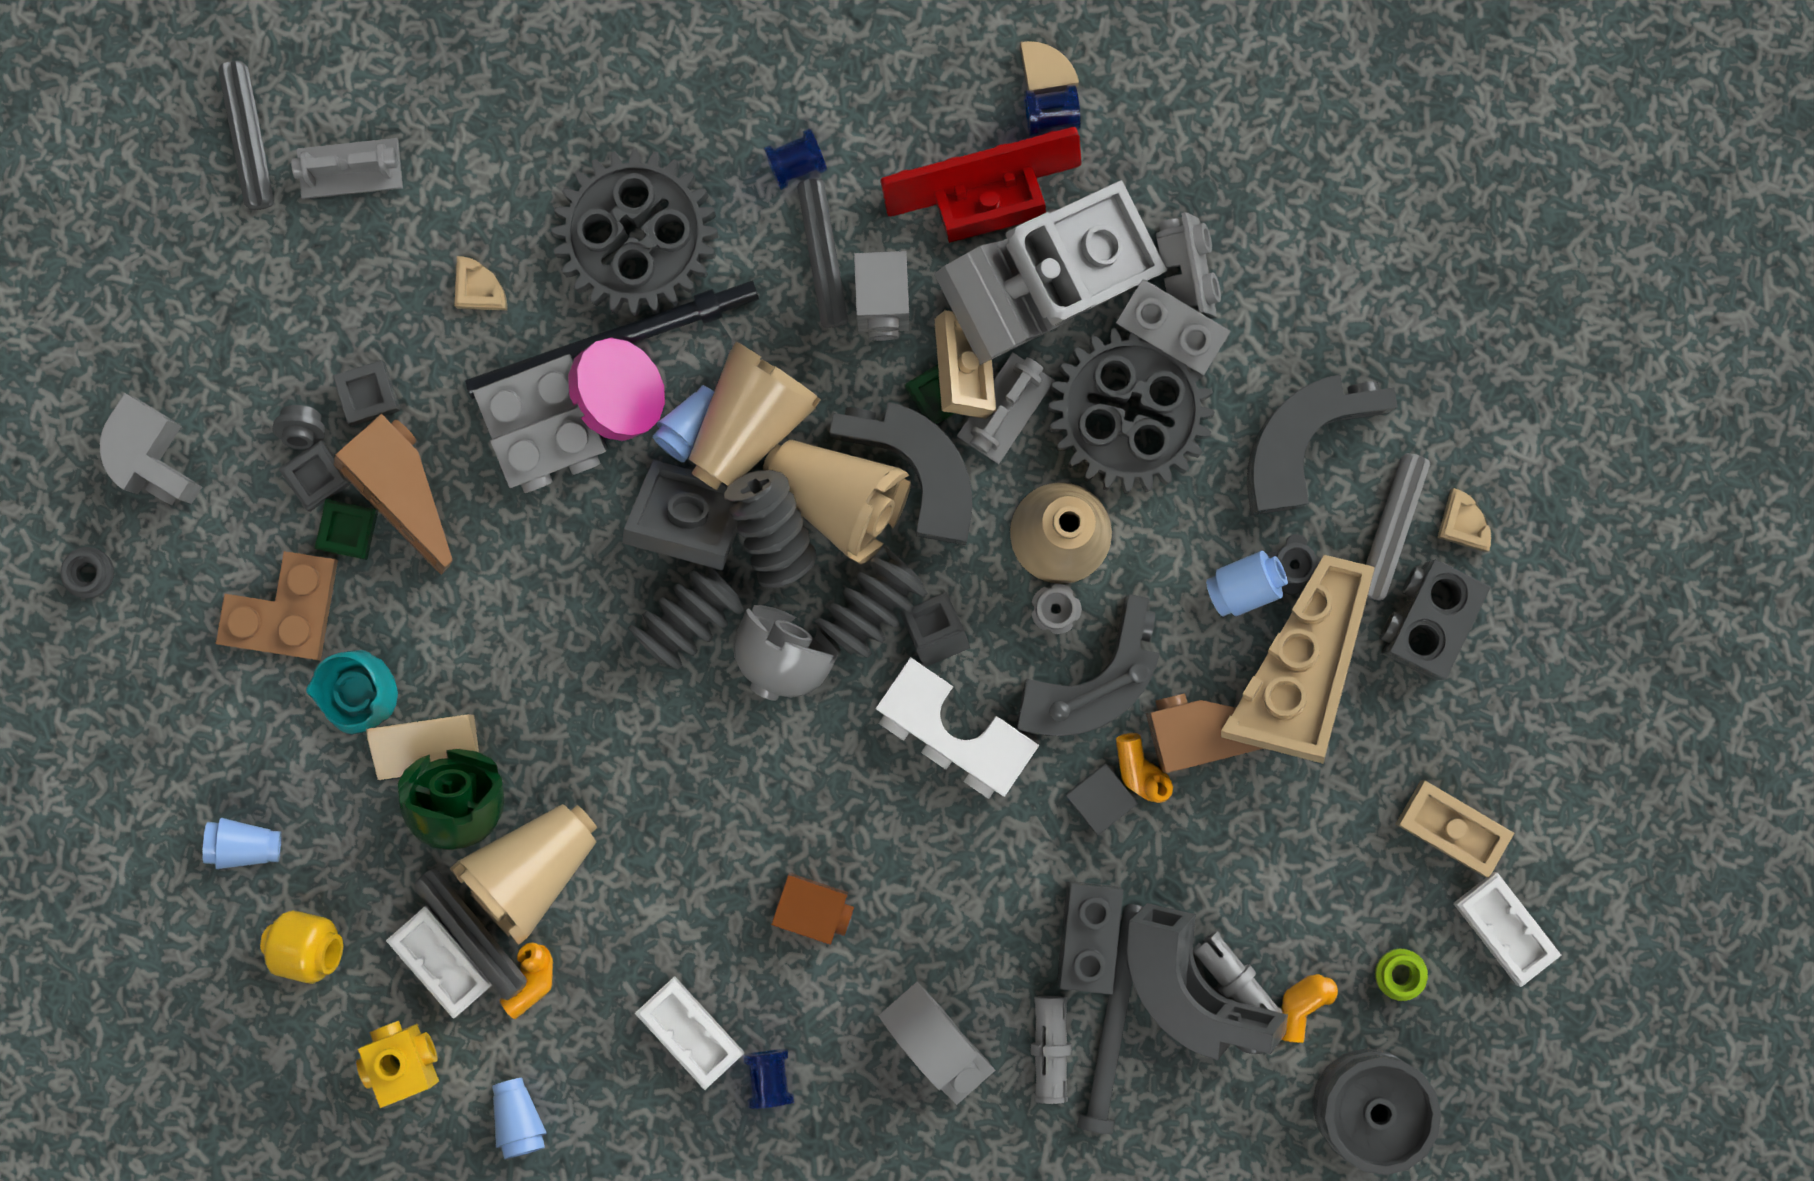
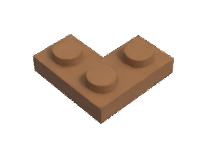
(291, 623)

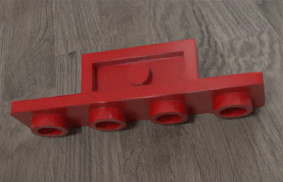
(985, 187)

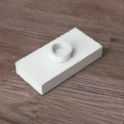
(1507, 929)
(439, 962)
(689, 1033)

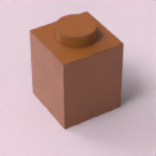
(812, 909)

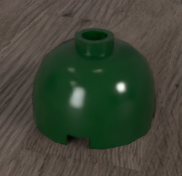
(451, 799)

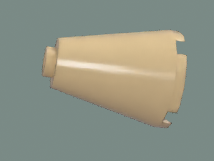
(747, 417)
(842, 494)
(1048, 549)
(527, 868)

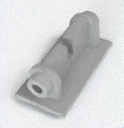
(348, 168)
(1188, 248)
(1173, 326)
(1017, 395)

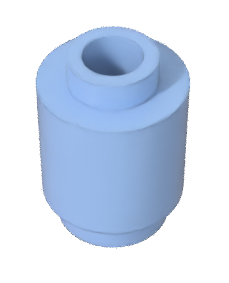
(1247, 584)

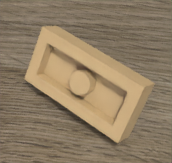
(964, 383)
(1455, 828)

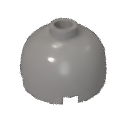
(781, 655)

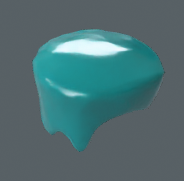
(354, 690)

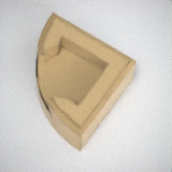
(1046, 68)
(477, 287)
(1464, 522)

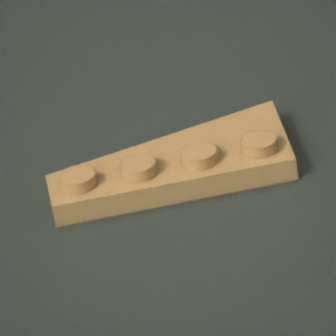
(1302, 679)

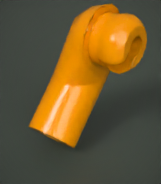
(1139, 773)
(538, 970)
(1303, 1000)

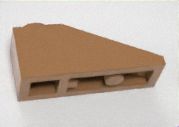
(393, 480)
(1191, 733)

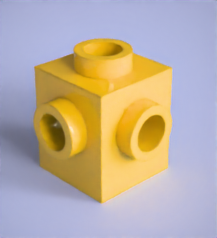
(395, 1082)

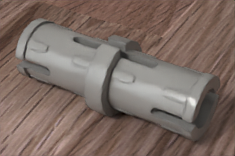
(1234, 978)
(1051, 1049)

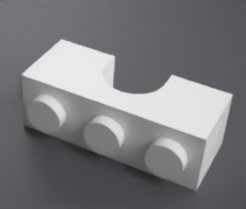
(990, 759)

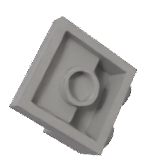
(537, 425)

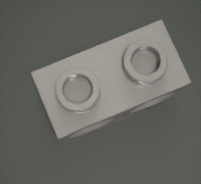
(882, 294)

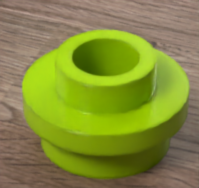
(1417, 974)

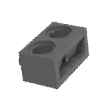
(1445, 627)
(1089, 937)

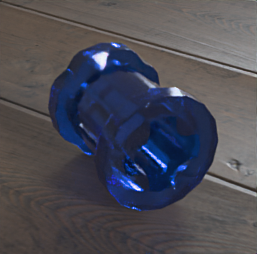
(1065, 99)
(795, 159)
(768, 1079)

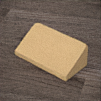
(400, 745)

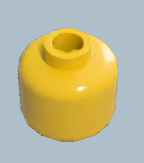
(301, 947)

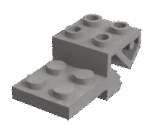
(1049, 271)

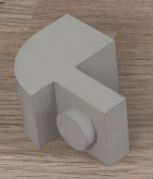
(132, 452)
(935, 1043)

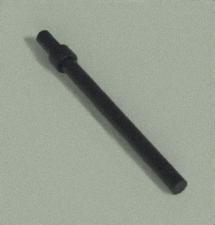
(706, 307)

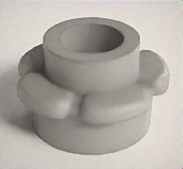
(1069, 605)

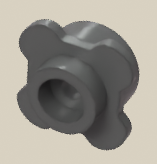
(1296, 549)

